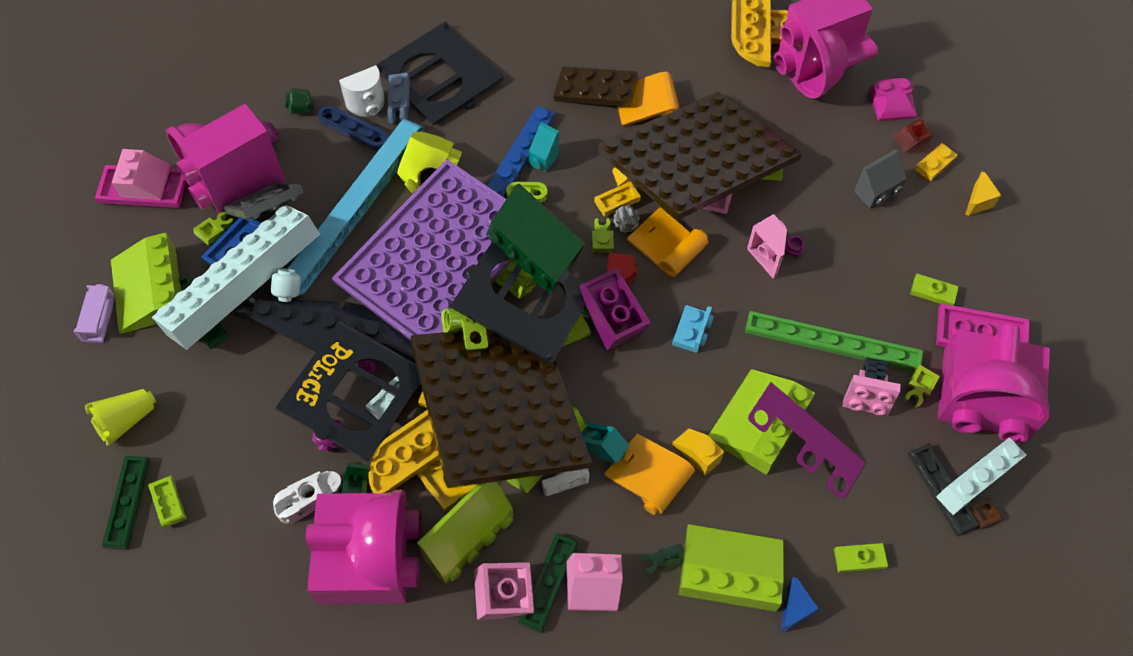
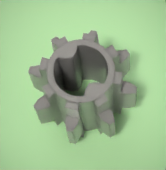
(626, 219)

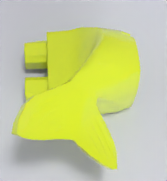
(422, 153)

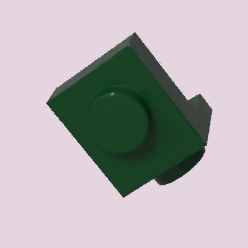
(355, 478)

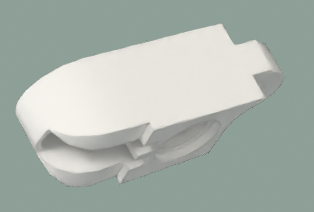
(294, 495)

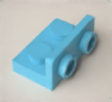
(692, 327)

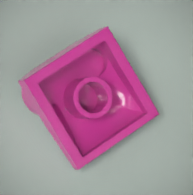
(893, 99)

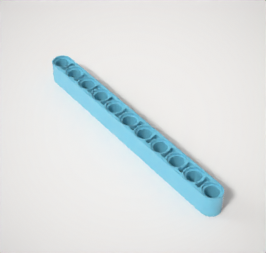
(353, 205)

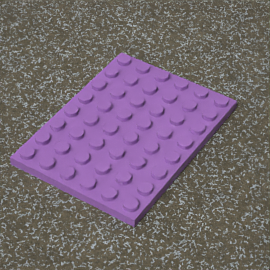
(423, 252)

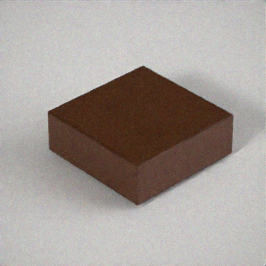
(985, 513)

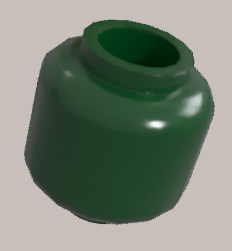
(299, 101)

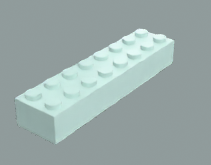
(236, 276)

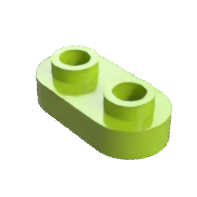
(532, 187)

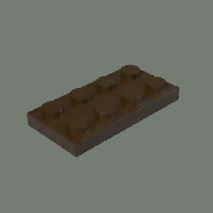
(596, 86)

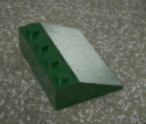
(535, 238)

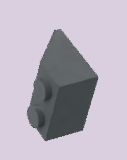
(881, 180)

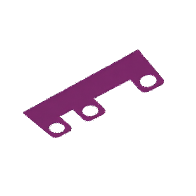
(817, 437)

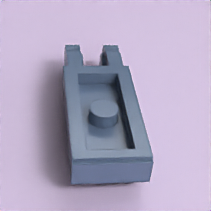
(398, 96)

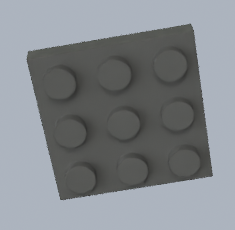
(267, 199)

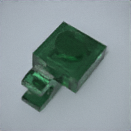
(668, 556)

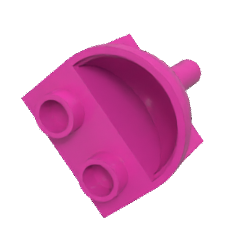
(822, 42)
(225, 158)
(995, 384)
(362, 548)

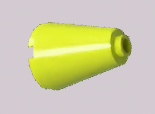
(119, 413)

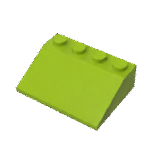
(144, 281)
(740, 437)
(465, 531)
(732, 568)

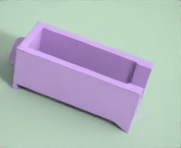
(95, 314)

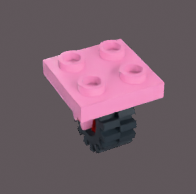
(871, 389)

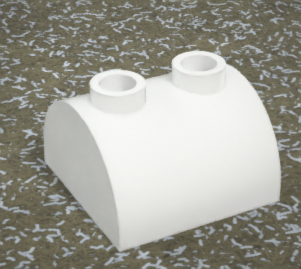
(363, 92)

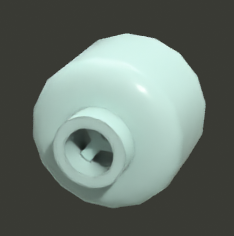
(285, 284)

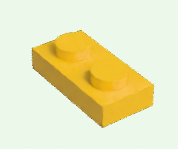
(936, 162)
(617, 197)

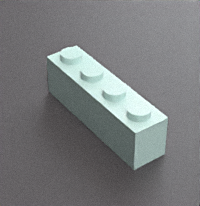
(981, 476)

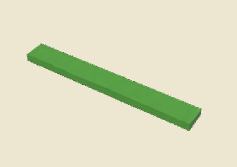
(833, 341)

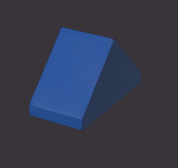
(797, 606)

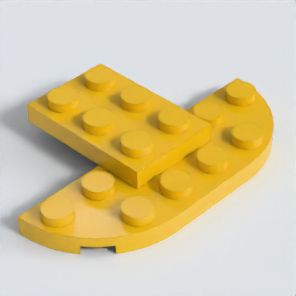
(755, 29)
(413, 453)

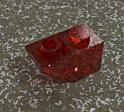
(913, 134)

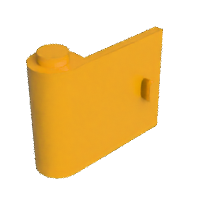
(652, 97)
(668, 244)
(651, 473)

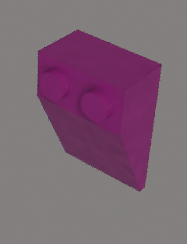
(613, 309)

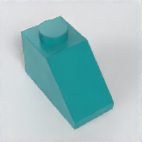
(544, 148)
(604, 442)

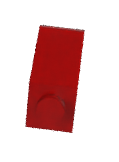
(625, 266)

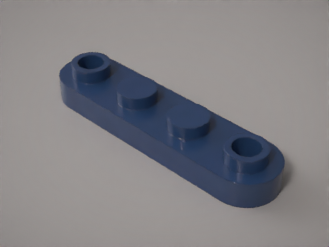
(352, 127)

